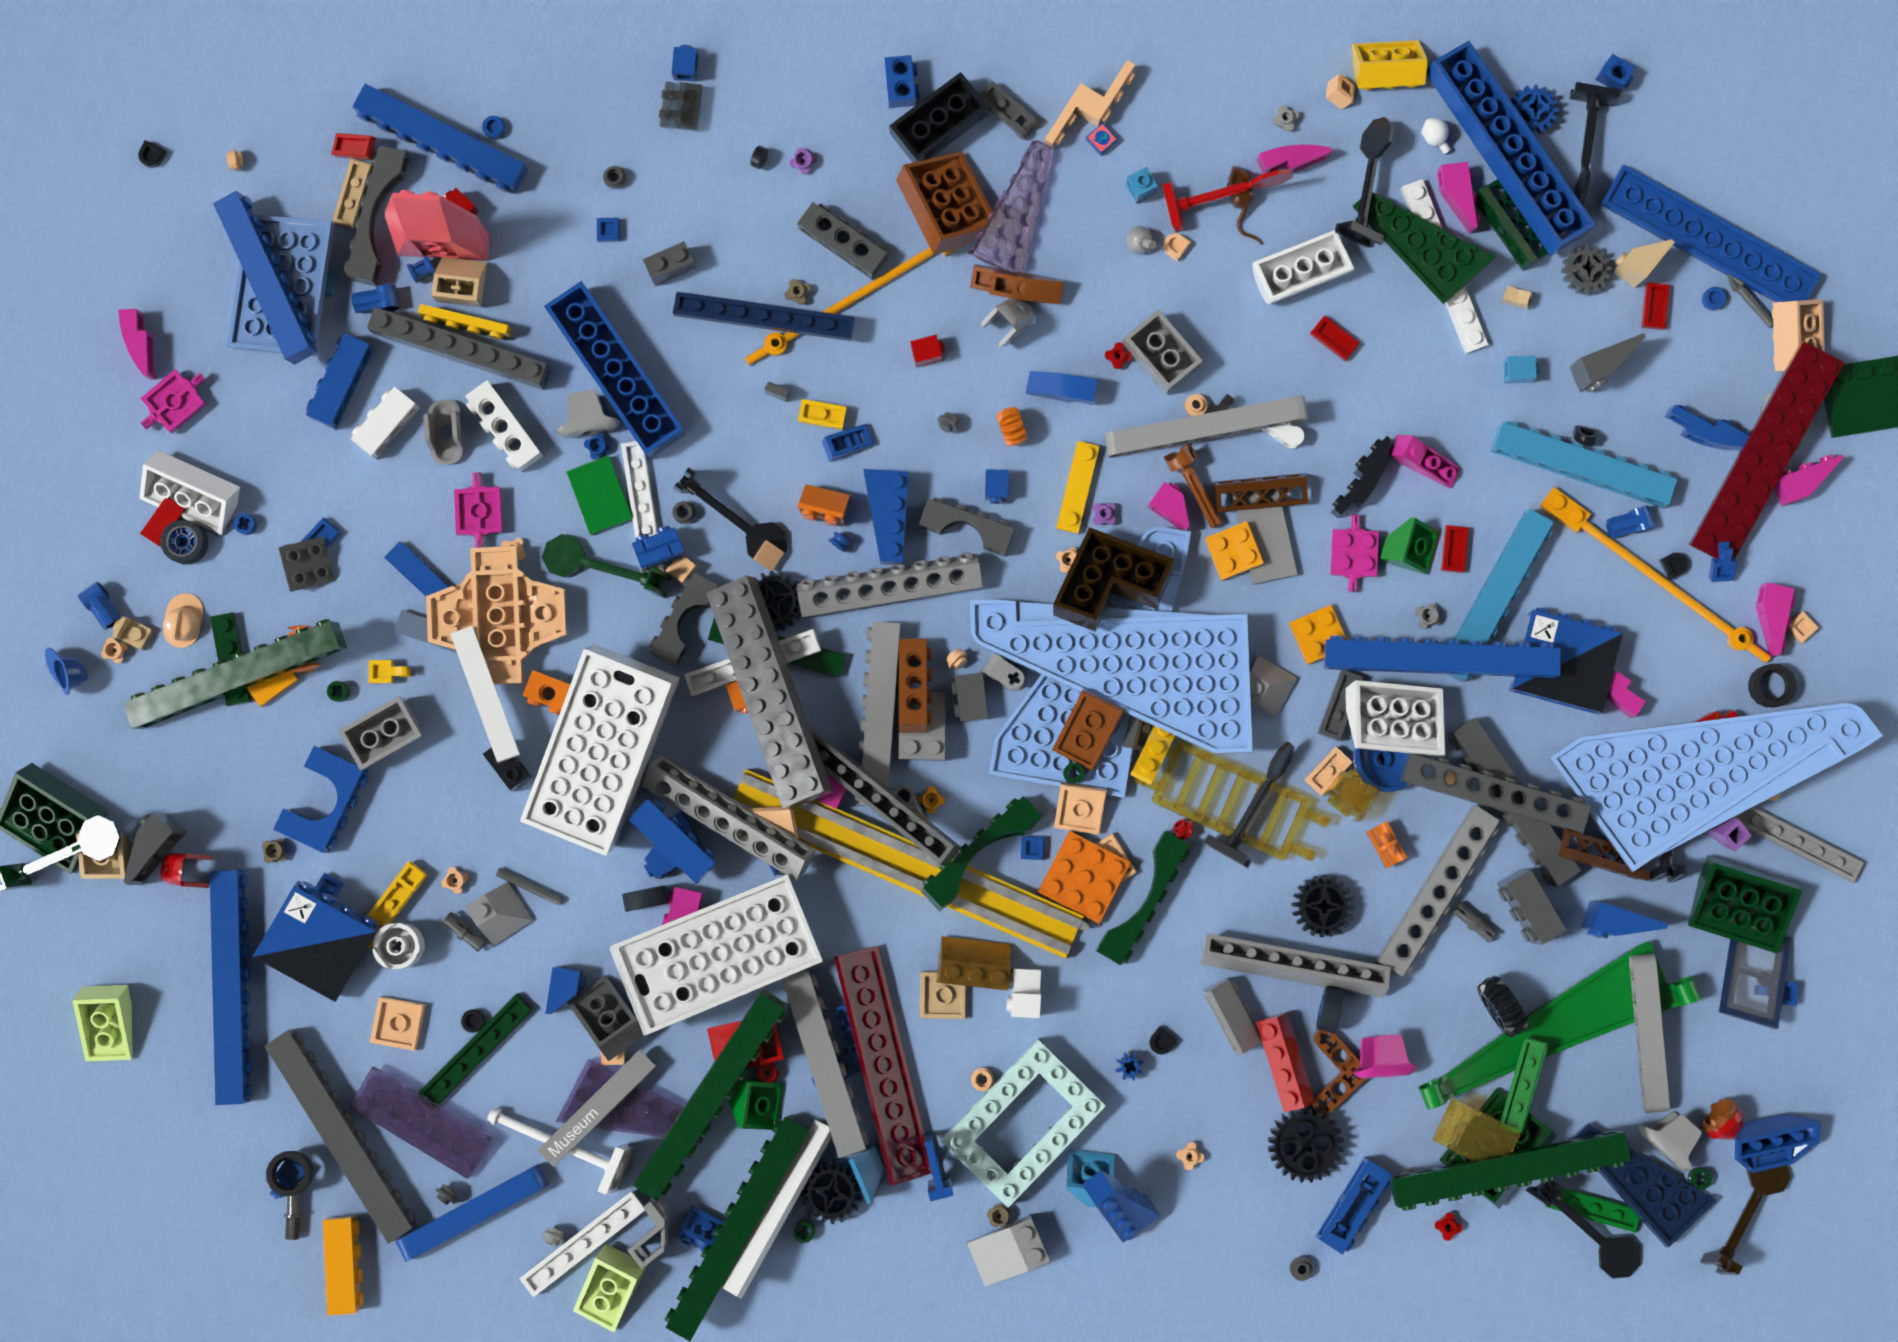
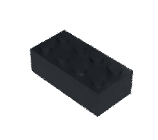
(939, 119)

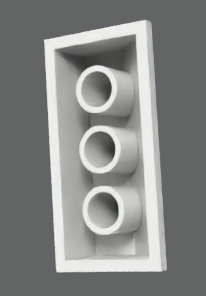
(205, 497)

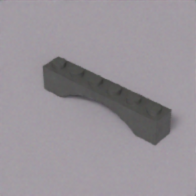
(388, 171)

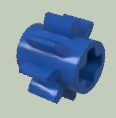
(1131, 1072)

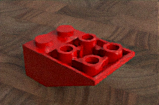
(770, 1052)

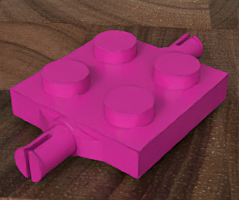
(173, 401)
(478, 510)
(1354, 553)

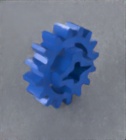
(1542, 105)

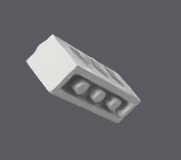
(487, 395)

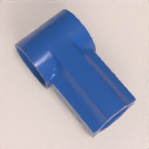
(383, 297)
(1634, 521)
(97, 601)

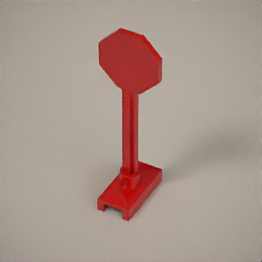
(1176, 205)

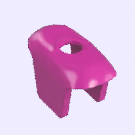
(1383, 1057)

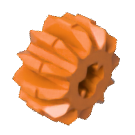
(1011, 426)

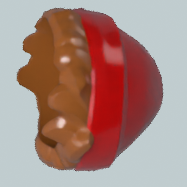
(1723, 1120)

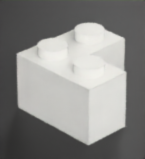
(1025, 993)

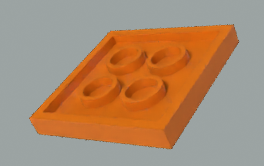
(1084, 877)

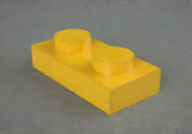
(822, 414)

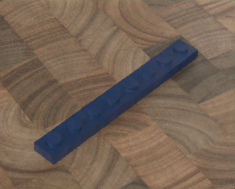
(763, 316)

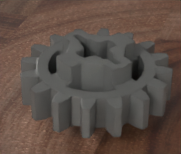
(1579, 277)

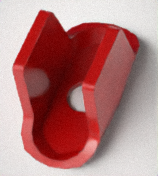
(175, 864)

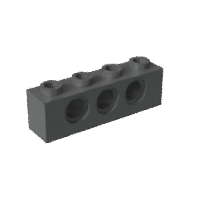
(867, 264)

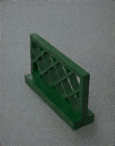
(1504, 226)

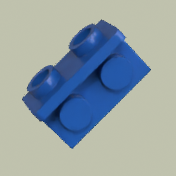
(698, 1228)

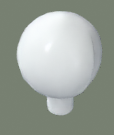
(1436, 133)

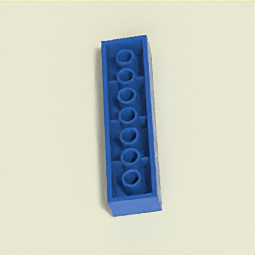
(615, 369)

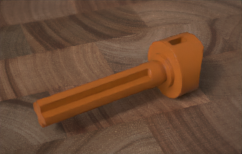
(1183, 461)

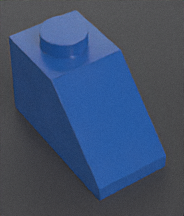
(564, 986)

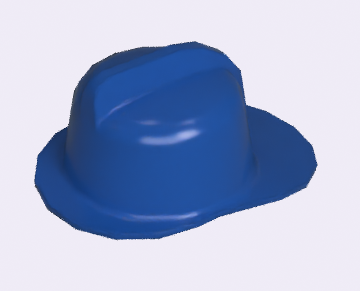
(65, 670)

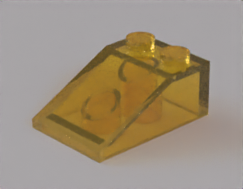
(1474, 1132)

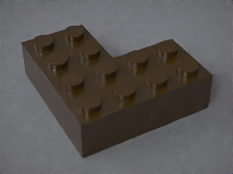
(1106, 568)

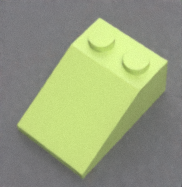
(105, 1022)
(609, 1287)

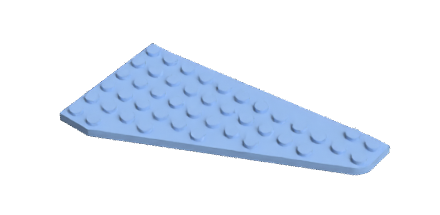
(1157, 665)
(1027, 738)
(1684, 779)

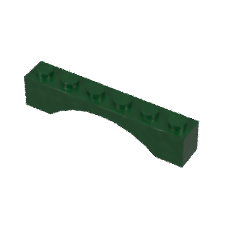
(1014, 822)
(1166, 856)

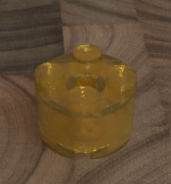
(1351, 795)

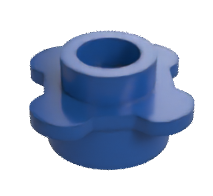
(592, 442)

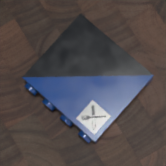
(1585, 661)
(316, 940)

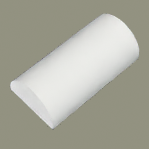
(1301, 267)

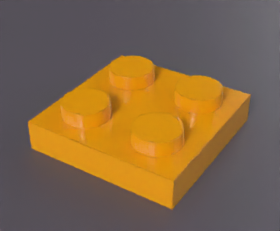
(1234, 550)
(1313, 630)

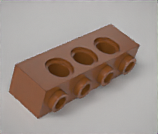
(914, 720)

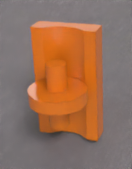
(1386, 844)

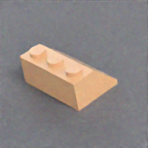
(1796, 323)

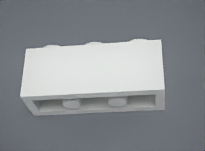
(384, 422)

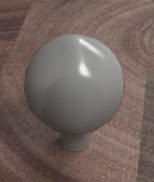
(1139, 240)

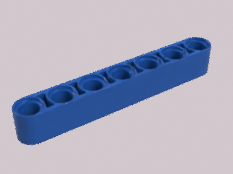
(472, 1212)

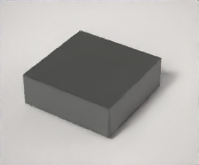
(777, 391)

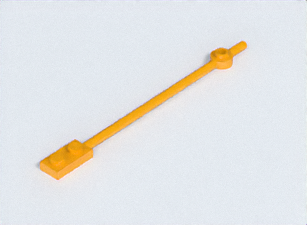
(842, 304)
(1576, 517)

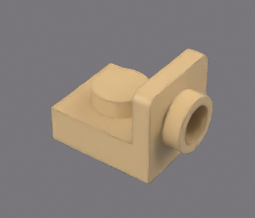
(132, 632)

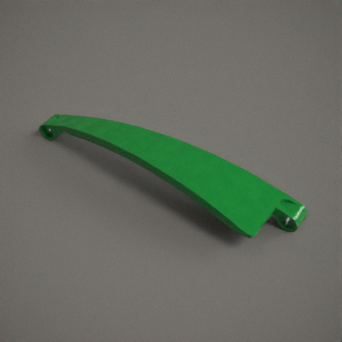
(1574, 1016)

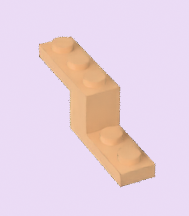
(1090, 105)

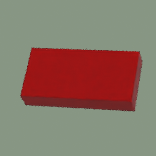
(353, 146)
(1655, 306)
(1334, 338)
(165, 514)
(1454, 549)

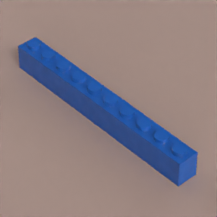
(1442, 658)
(230, 987)

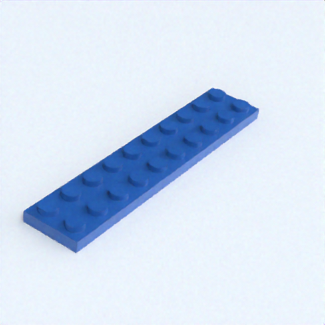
(1708, 237)

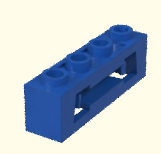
(1357, 1220)

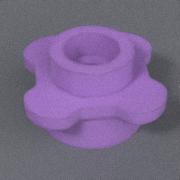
(801, 154)
(1099, 518)

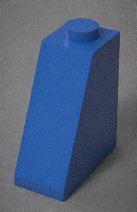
(657, 862)

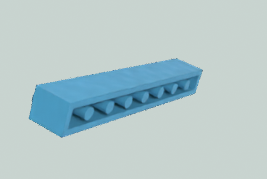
(1584, 465)
(1504, 580)

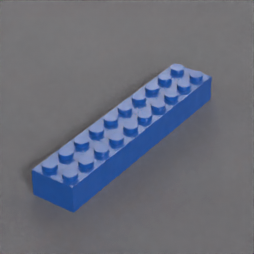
(1509, 148)

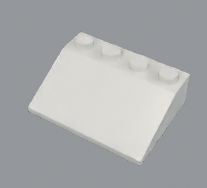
(1396, 717)

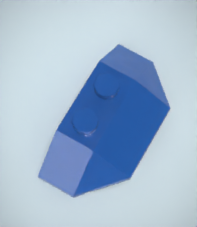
(1775, 1141)

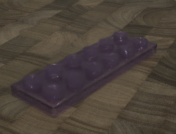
(420, 1122)

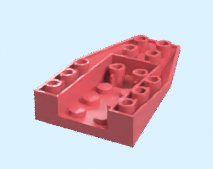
(434, 227)

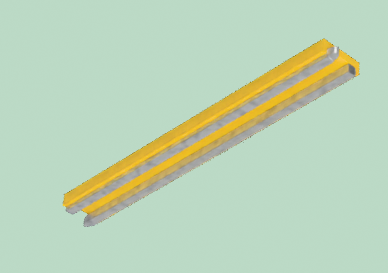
(908, 867)

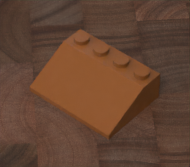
(945, 200)

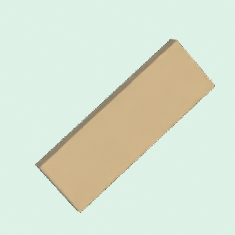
(351, 194)

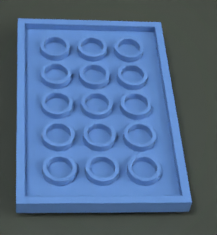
(304, 258)

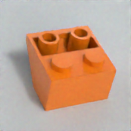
(824, 504)

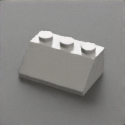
(381, 732)
(1232, 1016)

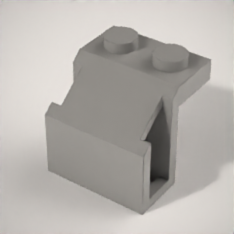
(658, 1213)

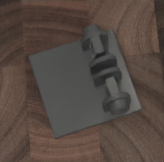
(306, 563)

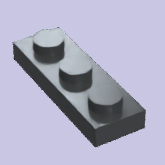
(1335, 714)

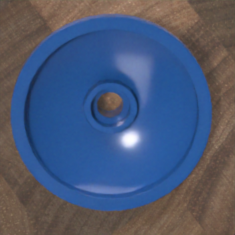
(1382, 775)

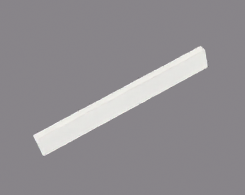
(777, 1210)

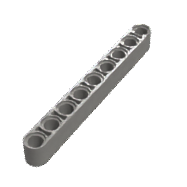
(1206, 426)

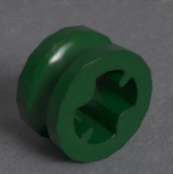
(345, 691)
(1078, 778)
(1706, 1177)
(798, 1227)

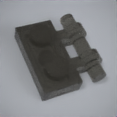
(688, 105)

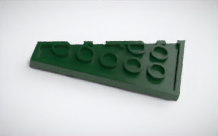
(1431, 253)

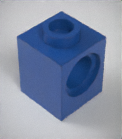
(685, 63)
(1617, 64)
(996, 485)

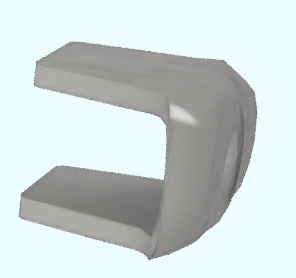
(1017, 319)
(440, 415)
(586, 416)
(1673, 1138)

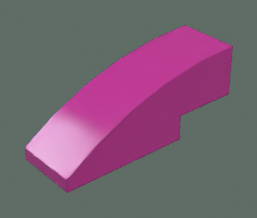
(1292, 157)
(138, 341)
(1622, 698)

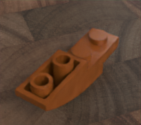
(1017, 285)

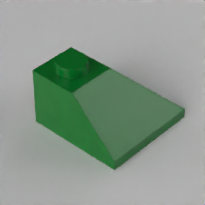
(1411, 546)
(756, 1103)

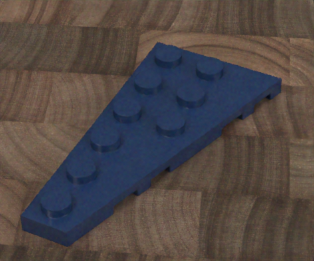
(1654, 1194)

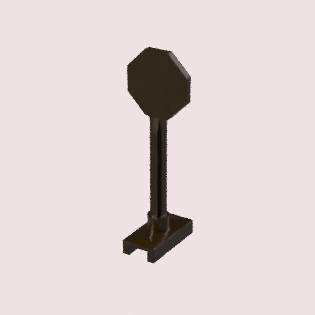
(1763, 1183)

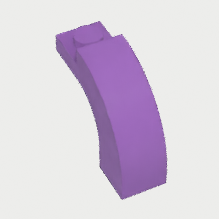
(1730, 834)

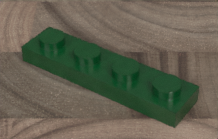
(227, 645)

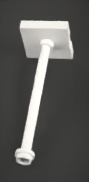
(614, 1167)

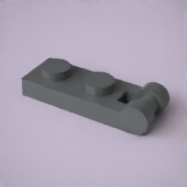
(1008, 110)

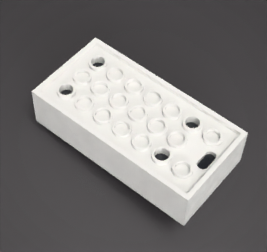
(599, 749)
(715, 954)

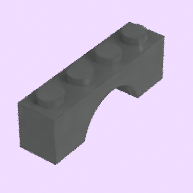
(939, 516)
(669, 644)

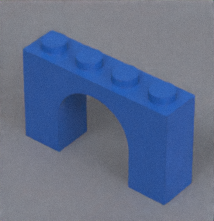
(347, 780)

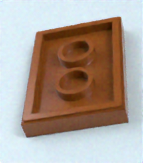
(1088, 729)

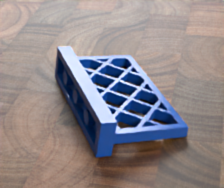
(940, 1186)

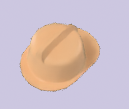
(183, 620)

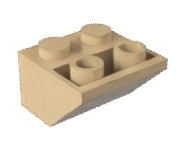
(459, 282)

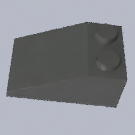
(1593, 369)
(152, 843)
(606, 1018)

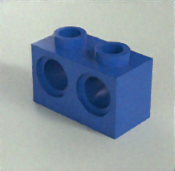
(901, 81)

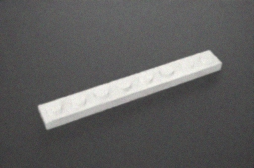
(1460, 305)

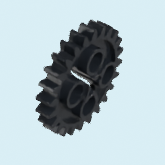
(1323, 1156)

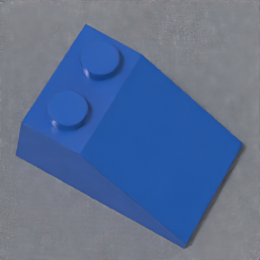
(1608, 920)

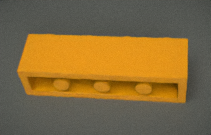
(342, 1265)

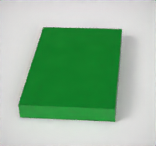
(599, 495)

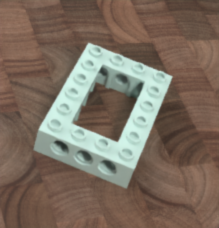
(1033, 1061)

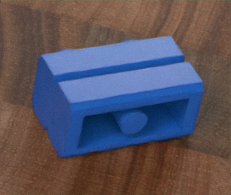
(658, 548)

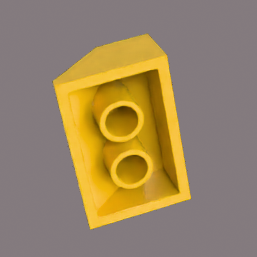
(1389, 64)

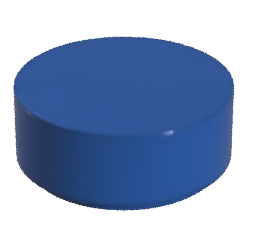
(494, 127)
(1714, 298)

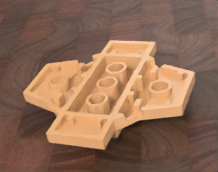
(503, 607)

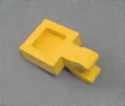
(384, 672)

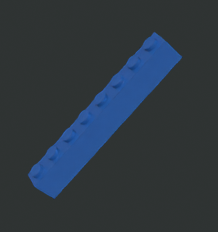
(439, 138)
(265, 277)

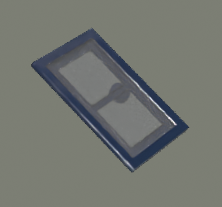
(1755, 983)

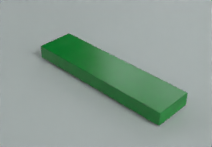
(1524, 1083)
(1600, 1210)

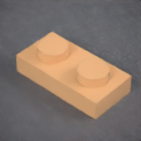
(1327, 770)

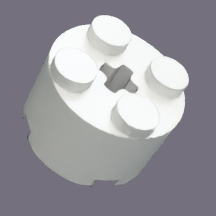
(385, 943)

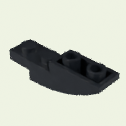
(1369, 472)

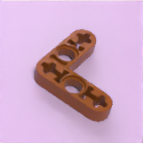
(1344, 1068)

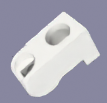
(1287, 435)

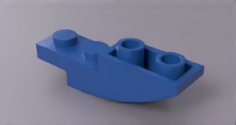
(1699, 430)

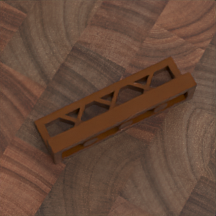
(1260, 483)
(1600, 859)

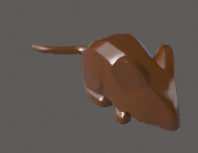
(1243, 199)

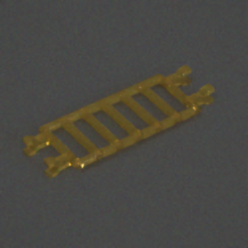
(1220, 825)

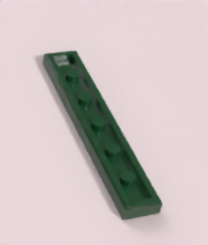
(824, 661)
(476, 1049)

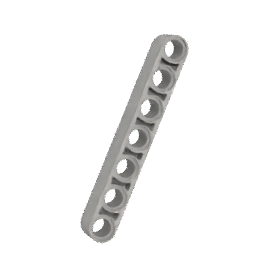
(1649, 1033)

